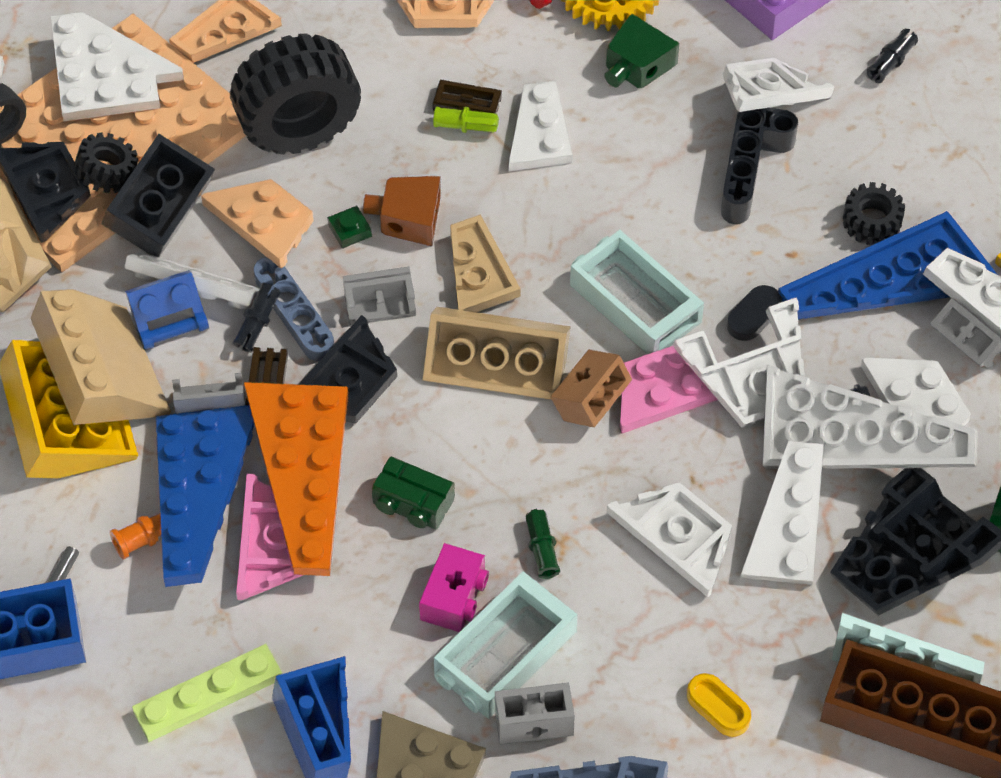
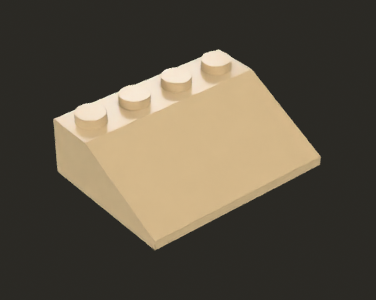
(96, 358)

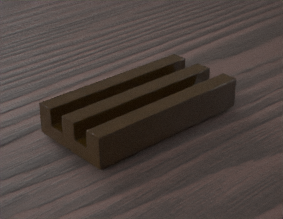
(467, 93)
(268, 356)

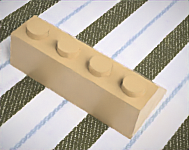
(495, 352)

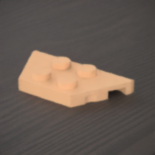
(445, 12)
(262, 216)

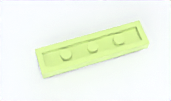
(206, 692)

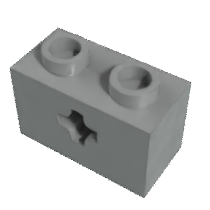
(534, 713)

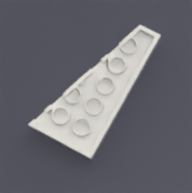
(858, 428)

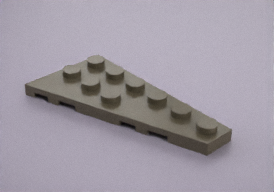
(422, 752)

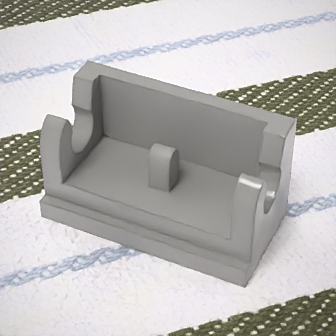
(379, 295)
(967, 333)
(208, 396)

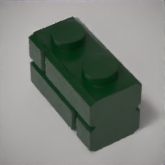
(413, 493)

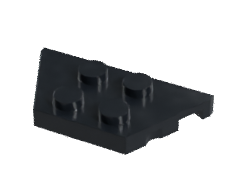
(44, 184)
(355, 363)

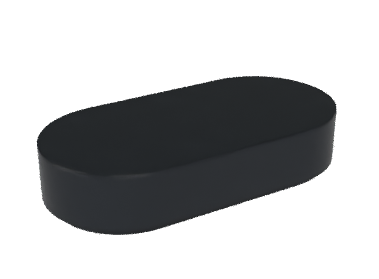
(750, 315)

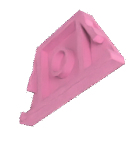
(660, 389)
(263, 549)

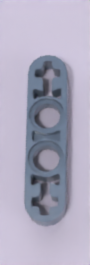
(297, 306)

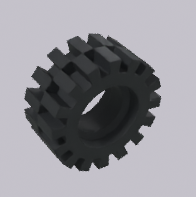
(107, 149)
(877, 199)

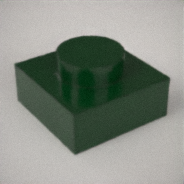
(349, 226)

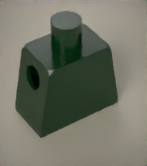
(639, 54)

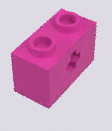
(453, 587)

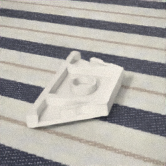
(770, 84)
(917, 386)
(679, 531)

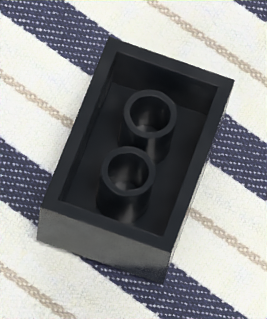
(158, 196)

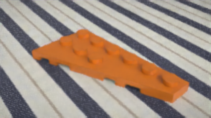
(302, 452)

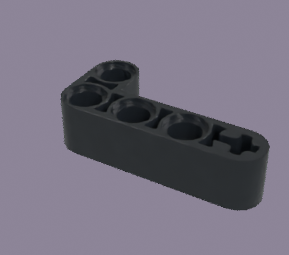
(754, 131)

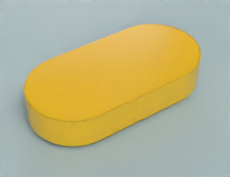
(718, 705)

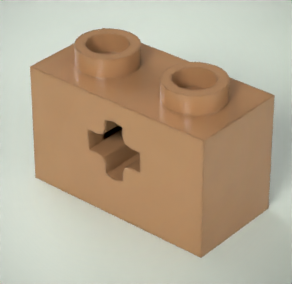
(591, 388)

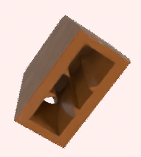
(407, 208)

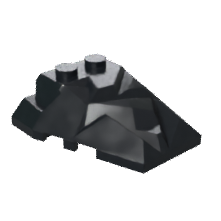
(912, 544)

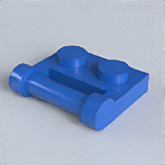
(162, 299)

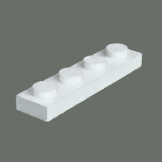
(208, 284)

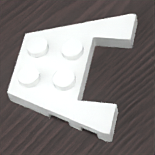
(742, 379)

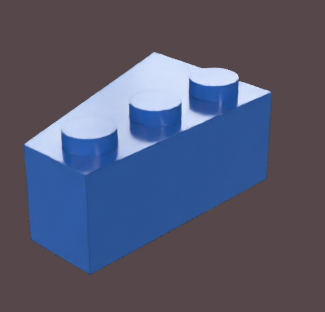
(316, 717)

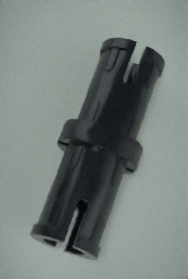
(892, 55)
(256, 317)

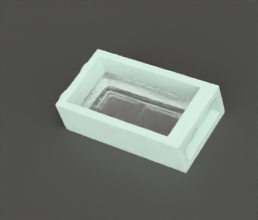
(636, 293)
(504, 644)

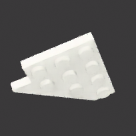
(105, 70)

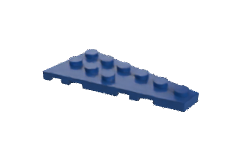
(883, 273)

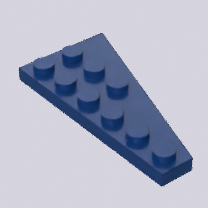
(197, 477)

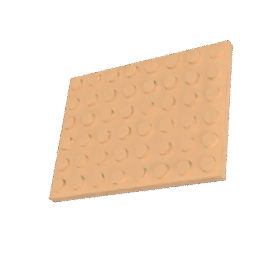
(191, 114)

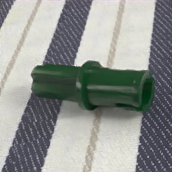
(542, 544)

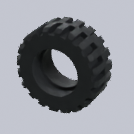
(295, 94)

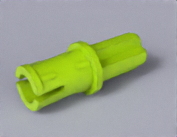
(465, 119)

